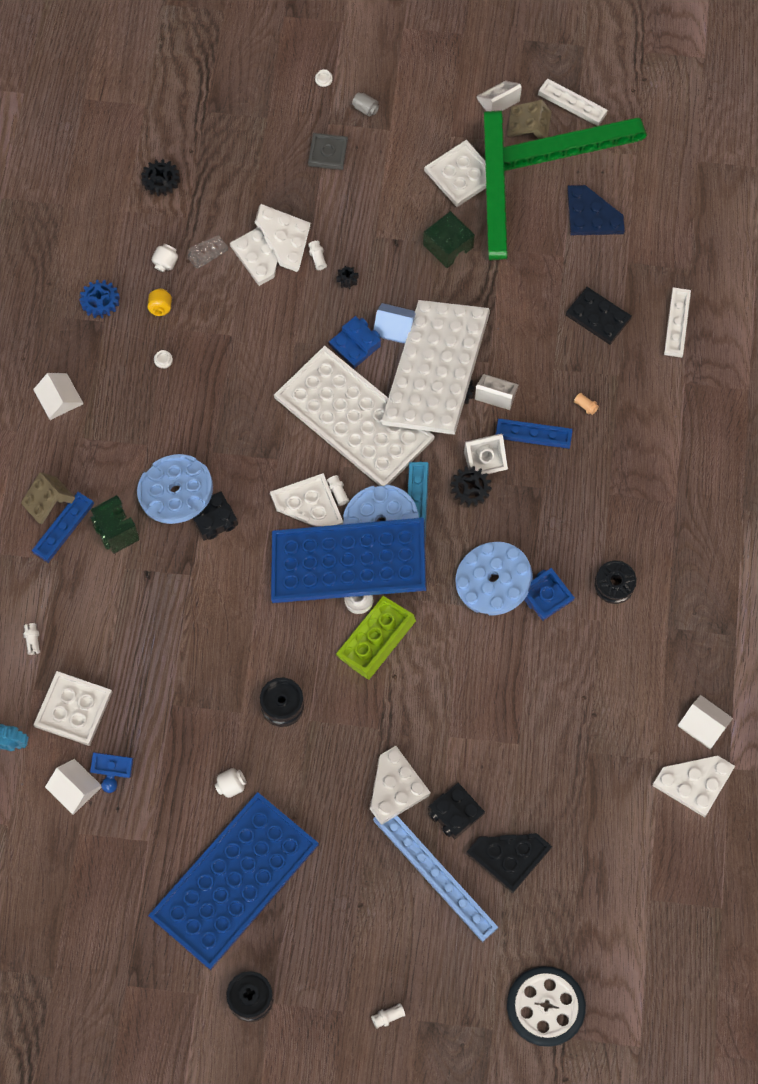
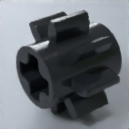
(347, 272)

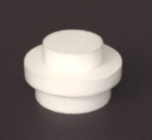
(323, 78)
(163, 359)

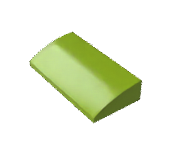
(376, 637)

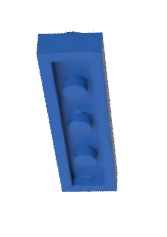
(534, 433)
(62, 527)

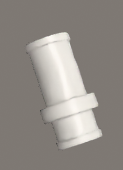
(316, 252)
(336, 487)
(31, 635)
(387, 1016)

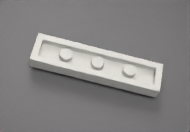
(572, 102)
(677, 322)

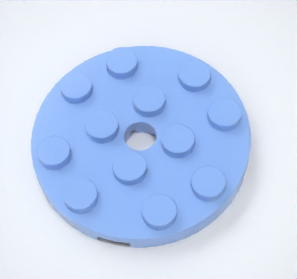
(188, 501)
(380, 502)
(498, 596)

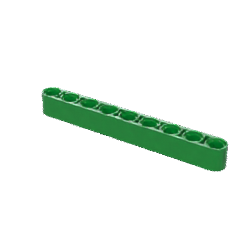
(574, 143)
(495, 185)

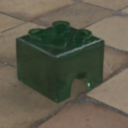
(448, 238)
(108, 523)

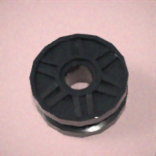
(615, 593)

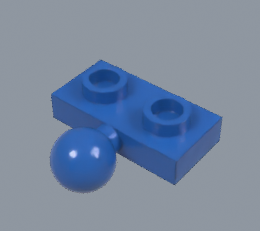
(111, 766)

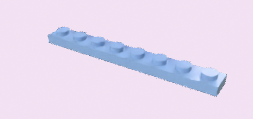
(438, 877)

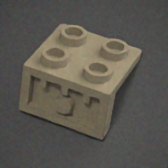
(529, 118)
(43, 496)

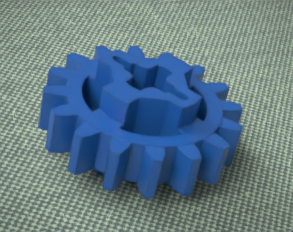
(99, 299)

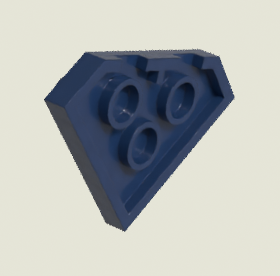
(591, 213)

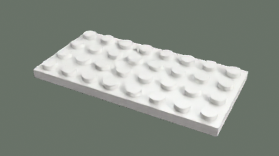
(436, 367)
(349, 416)

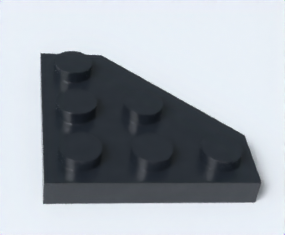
(509, 857)

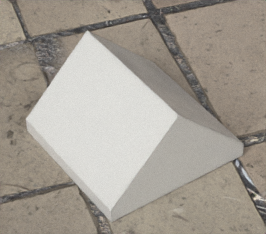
(500, 96)
(496, 391)
(57, 394)
(486, 454)
(705, 722)
(72, 785)

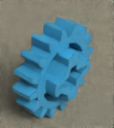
(12, 738)

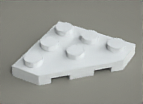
(284, 235)
(256, 255)
(308, 502)
(695, 782)
(395, 786)

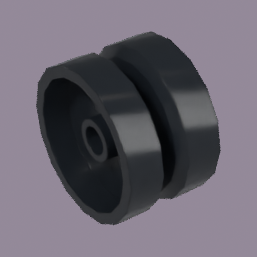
(282, 713)
(241, 987)

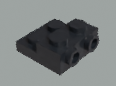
(215, 518)
(455, 811)

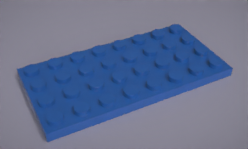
(348, 560)
(233, 881)

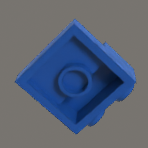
(356, 342)
(548, 594)

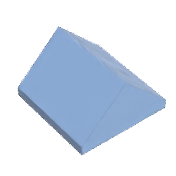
(394, 322)

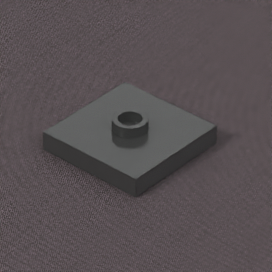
(328, 151)

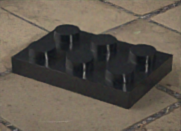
(598, 315)

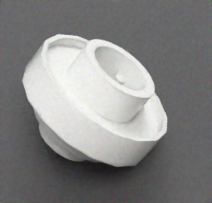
(359, 604)

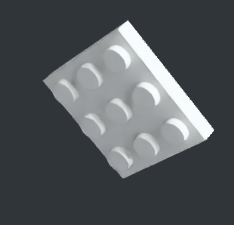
(459, 173)
(73, 708)

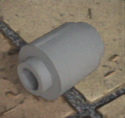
(365, 104)

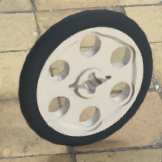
(528, 1027)

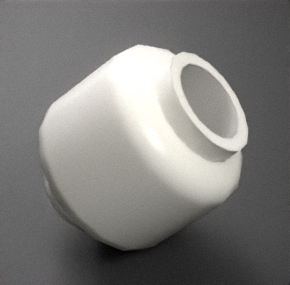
(165, 258)
(230, 783)

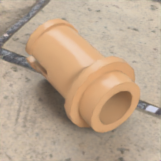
(590, 406)

